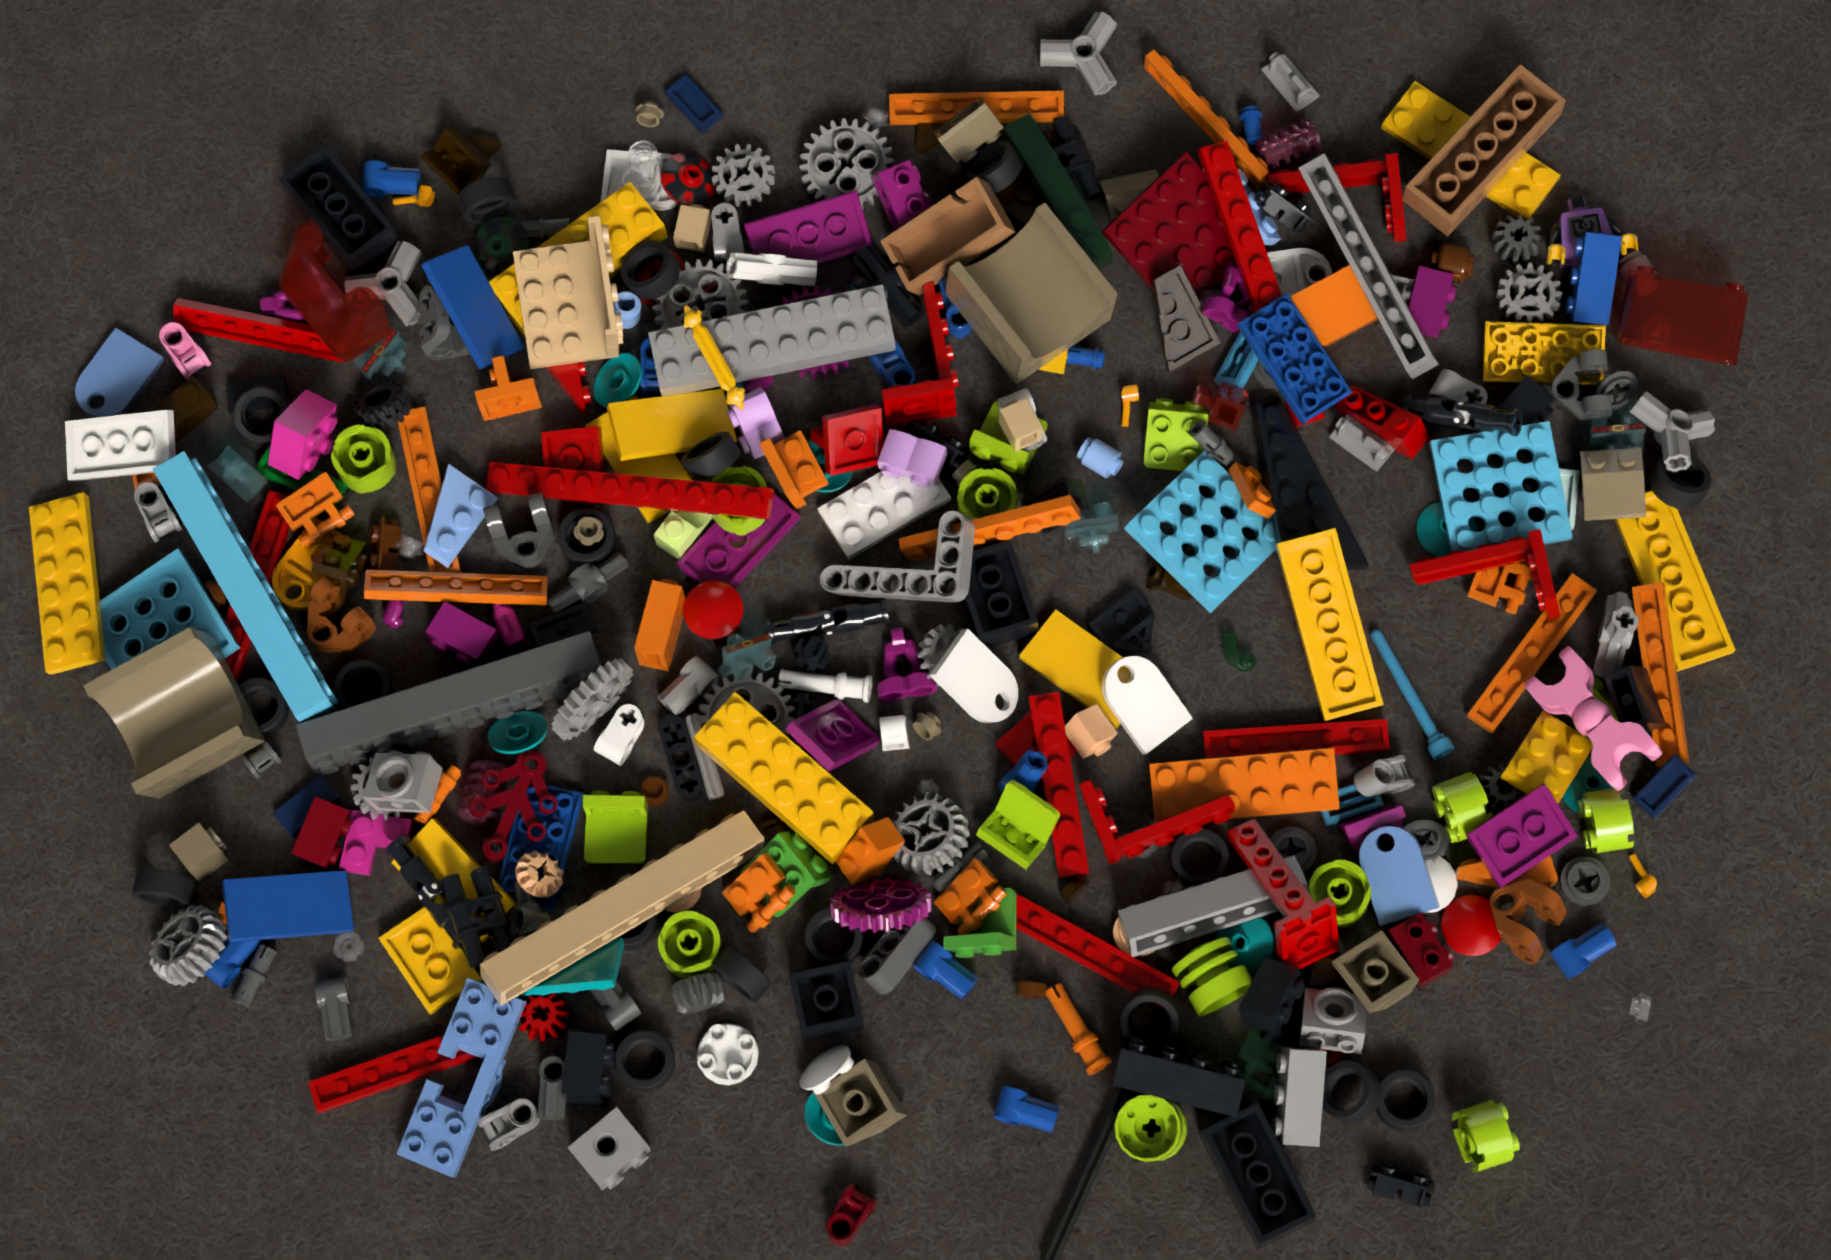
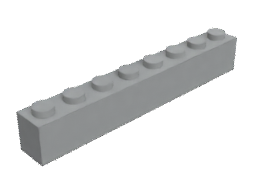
(1368, 266)

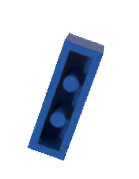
(1593, 277)

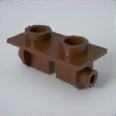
(384, 537)

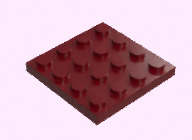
(1174, 225)

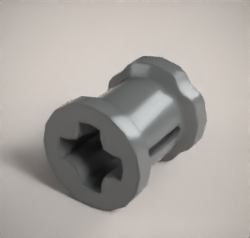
(261, 759)

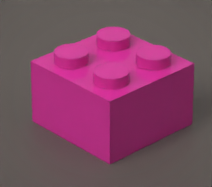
(302, 434)

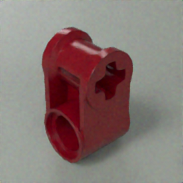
(852, 1210)

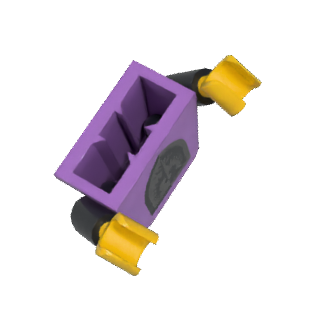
(1563, 234)

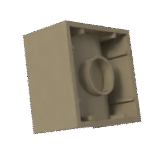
(1032, 296)
(177, 711)

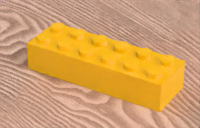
(628, 223)
(783, 777)

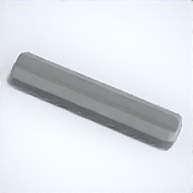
(706, 765)

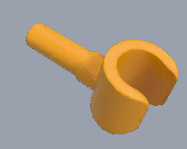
(423, 198)
(1128, 394)
(1648, 883)

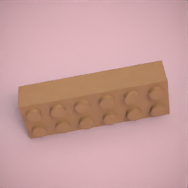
(1483, 150)

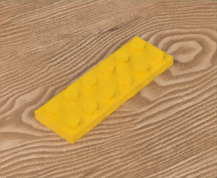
(1429, 122)
(1665, 554)
(67, 583)
(1329, 624)

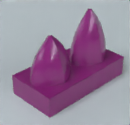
(1360, 827)

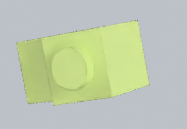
(681, 531)

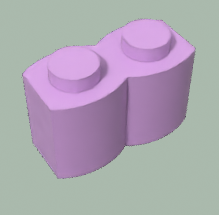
(755, 422)
(912, 458)

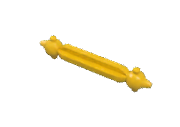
(714, 357)

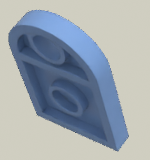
(118, 374)
(1398, 876)

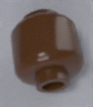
(1455, 260)

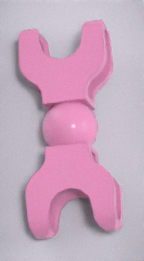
(1593, 718)

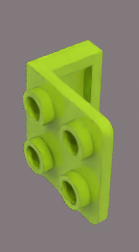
(1168, 436)
(993, 445)
(1019, 824)
(615, 828)

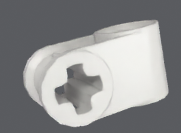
(618, 739)

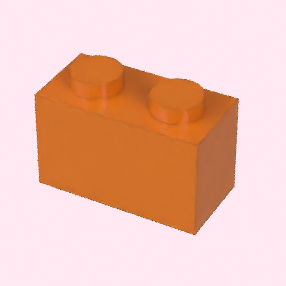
(870, 851)

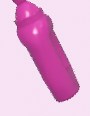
(508, 625)

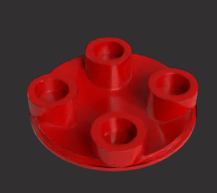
(713, 610)
(1470, 926)

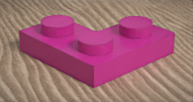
(366, 836)

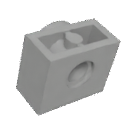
(403, 782)
(1332, 1020)
(628, 1152)

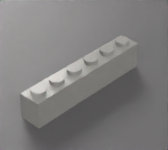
(1198, 910)

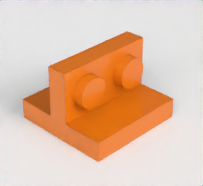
(506, 396)
(795, 467)

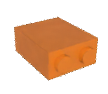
(1335, 306)
(660, 625)

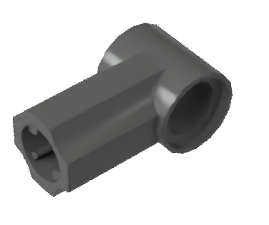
(333, 1000)
(616, 1006)
(551, 1102)

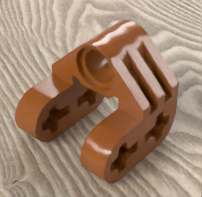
(356, 624)
(1546, 905)

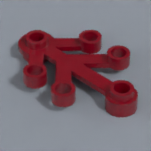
(516, 800)

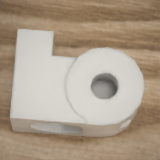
(894, 732)

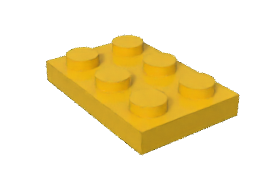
(1548, 756)
(428, 960)

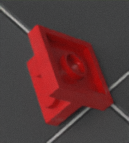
(850, 439)

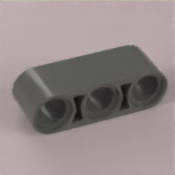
(895, 955)

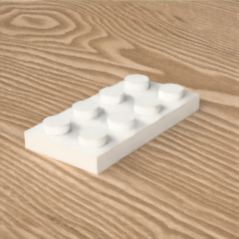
(119, 444)
(878, 510)

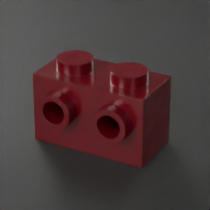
(322, 833)
(1421, 949)

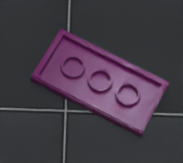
(813, 231)
(732, 557)

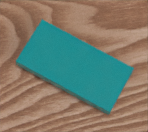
(591, 972)

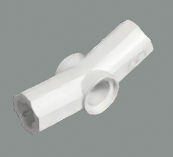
(772, 269)

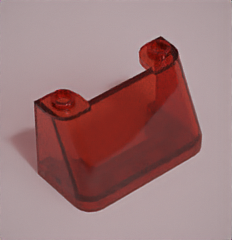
(1682, 316)
(343, 322)

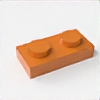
(1251, 489)

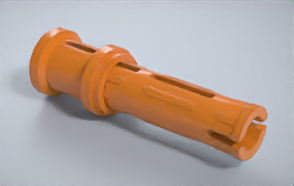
(1084, 1041)

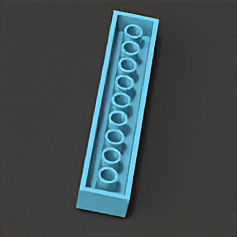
(246, 588)

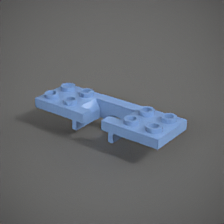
(442, 1126)

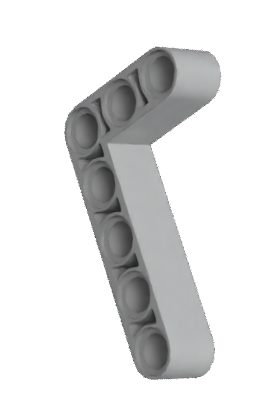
(910, 578)

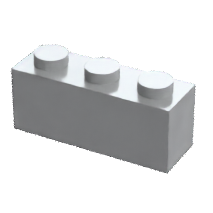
(1299, 1096)

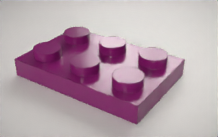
(833, 734)
(1521, 835)

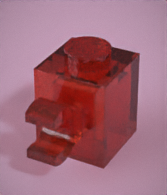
(1225, 406)

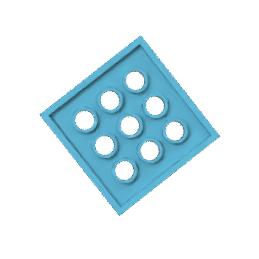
(1476, 448)
(1187, 530)
(150, 586)

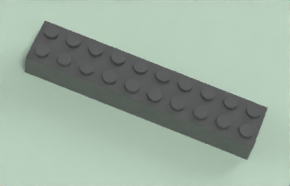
(448, 704)

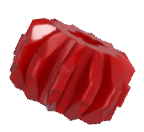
(543, 1027)

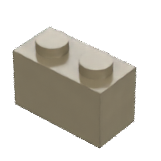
(200, 851)

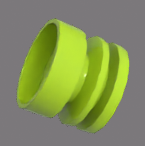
(1210, 971)
(1137, 1141)

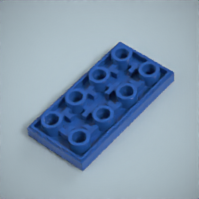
(473, 306)
(1294, 358)
(557, 841)
(287, 906)

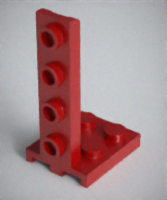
(1366, 173)
(928, 398)
(1492, 556)
(1158, 833)
(1308, 927)

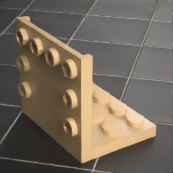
(569, 301)

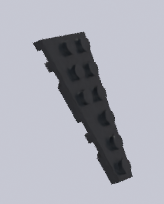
(1296, 485)

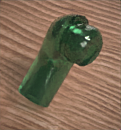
(1233, 656)

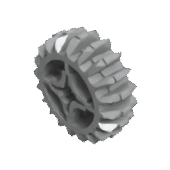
(932, 843)
(187, 945)

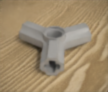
(1093, 40)
(397, 269)
(1673, 429)
(1614, 634)

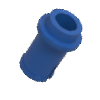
(1251, 122)
(1086, 356)

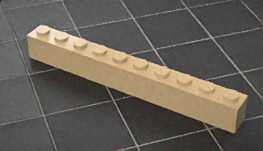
(621, 907)

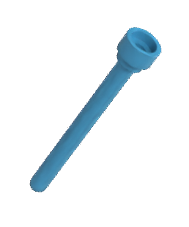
(1438, 744)

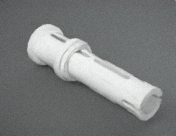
(840, 685)

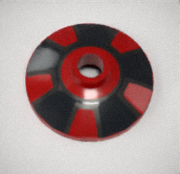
(681, 185)

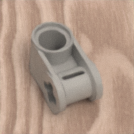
(726, 236)
(1454, 387)
(158, 515)
(1384, 777)
(507, 1123)

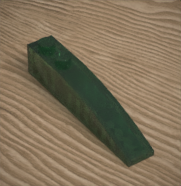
(1058, 189)

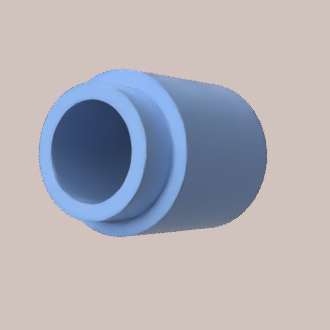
(629, 307)
(1100, 457)

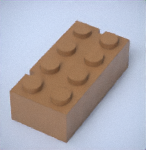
(948, 235)

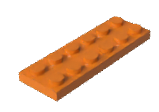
(1255, 783)

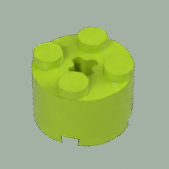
(370, 473)
(739, 476)
(986, 485)
(1461, 804)
(1606, 820)
(1345, 877)
(673, 945)
(1485, 1135)

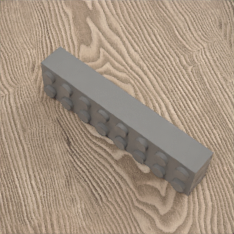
(777, 340)

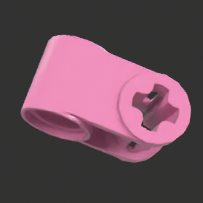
(186, 353)

